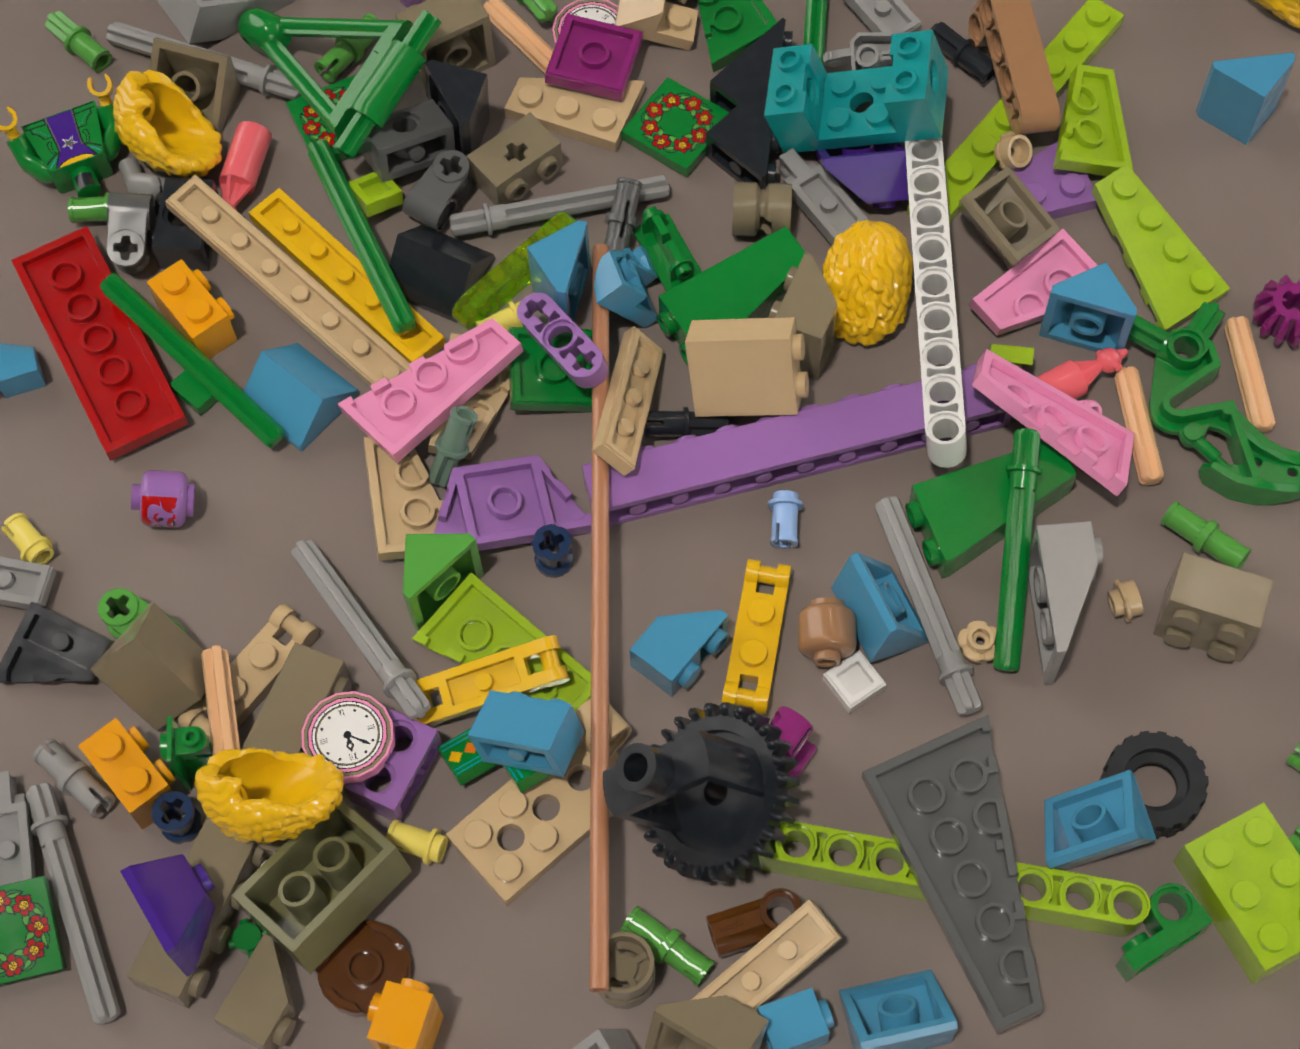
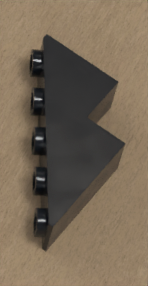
(743, 138)

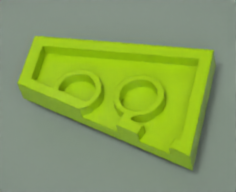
(1092, 124)

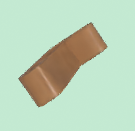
(1018, 62)

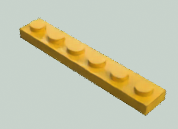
(339, 273)

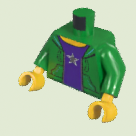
(70, 146)

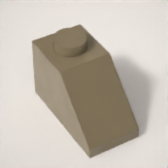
(260, 1001)

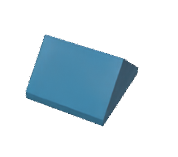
(1243, 93)
(561, 266)
(1089, 311)
(298, 392)
(883, 612)
(1095, 822)
(898, 1013)

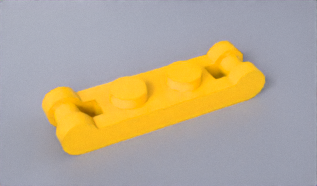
(757, 636)
(468, 685)

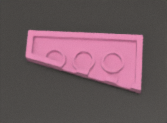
(416, 402)
(1067, 425)

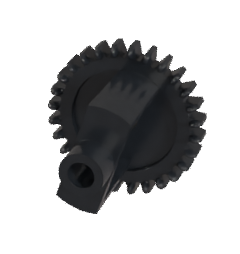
(708, 791)

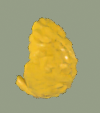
(164, 126)
(870, 280)
(267, 793)

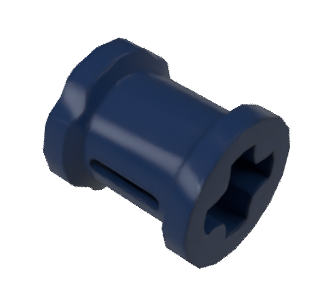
(561, 543)
(177, 804)

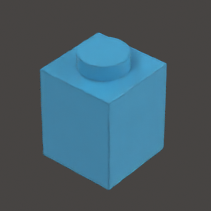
(797, 1021)

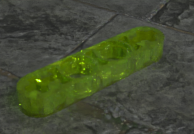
(503, 280)

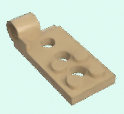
(545, 841)

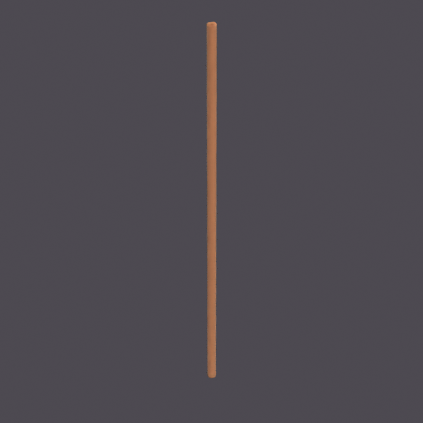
(599, 668)

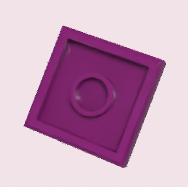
(594, 57)

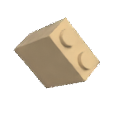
(746, 367)

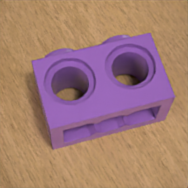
(404, 768)

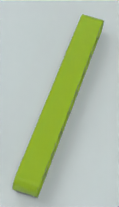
(869, 849)

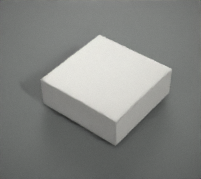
(854, 682)

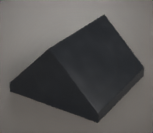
(463, 99)
(436, 268)

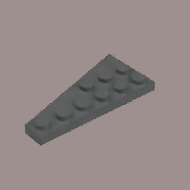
(958, 844)

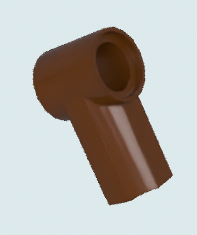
(748, 923)

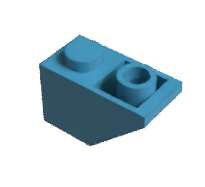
(676, 647)

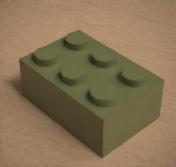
(322, 885)

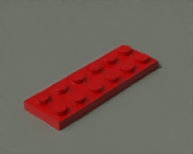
(98, 344)

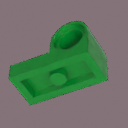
(1165, 934)

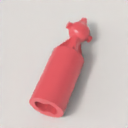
(244, 161)
(1076, 376)

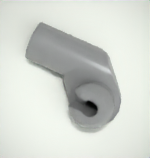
(137, 181)

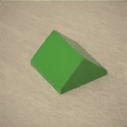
(435, 569)

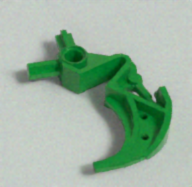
(1179, 379)

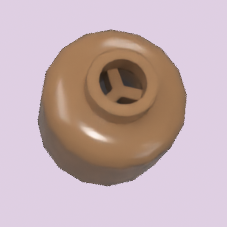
(827, 631)

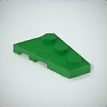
(732, 27)

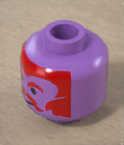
(163, 498)

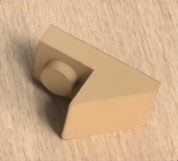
(659, 21)

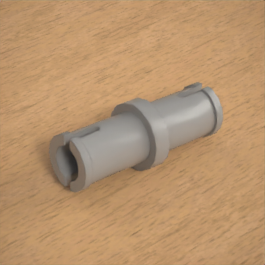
(74, 778)

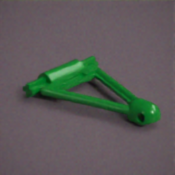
(378, 82)

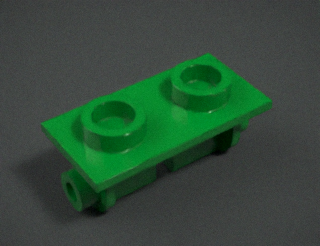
(666, 248)
(185, 750)

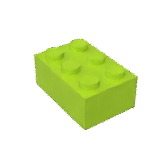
(1250, 888)

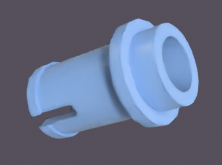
(784, 518)

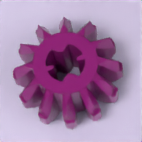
(1279, 311)

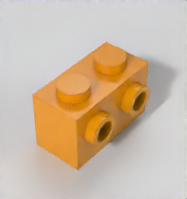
(192, 310)
(127, 770)
(404, 1016)

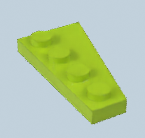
(1163, 258)
(481, 623)

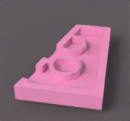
(1024, 290)

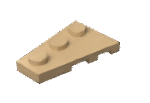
(399, 499)

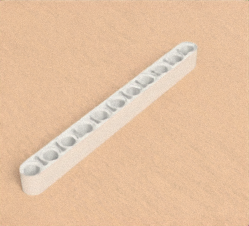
(935, 276)

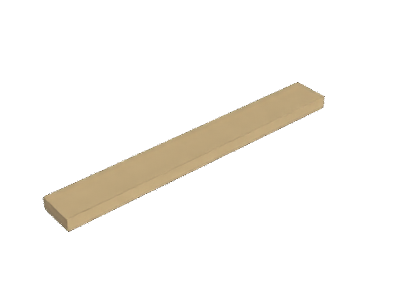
(285, 283)

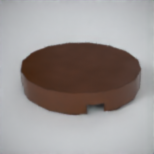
(352, 979)

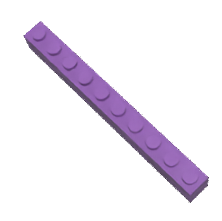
(783, 449)

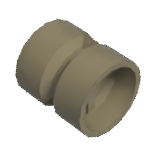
(761, 208)
(630, 971)

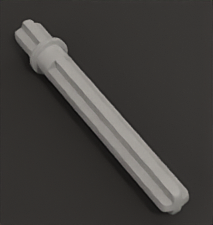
(263, 78)
(544, 208)
(929, 608)
(396, 679)
(72, 902)

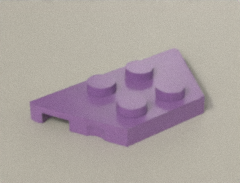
(507, 503)

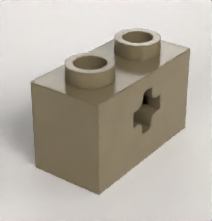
(515, 160)

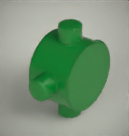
(246, 937)

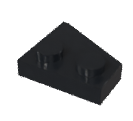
(51, 649)

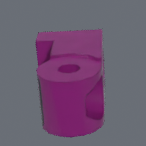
(796, 731)

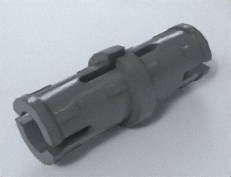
(622, 215)

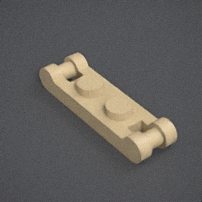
(257, 666)

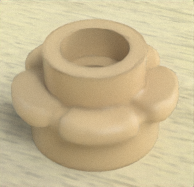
(1013, 150)
(1125, 600)
(970, 649)

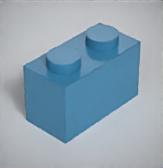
(527, 732)

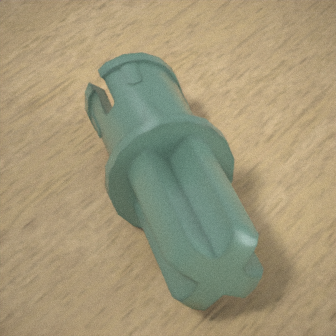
(452, 444)

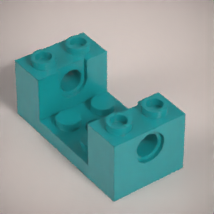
(818, 108)

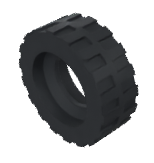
(1180, 762)

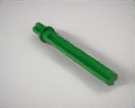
(1016, 549)

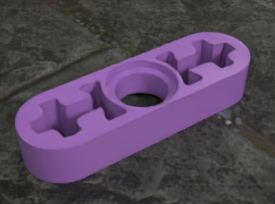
(566, 356)

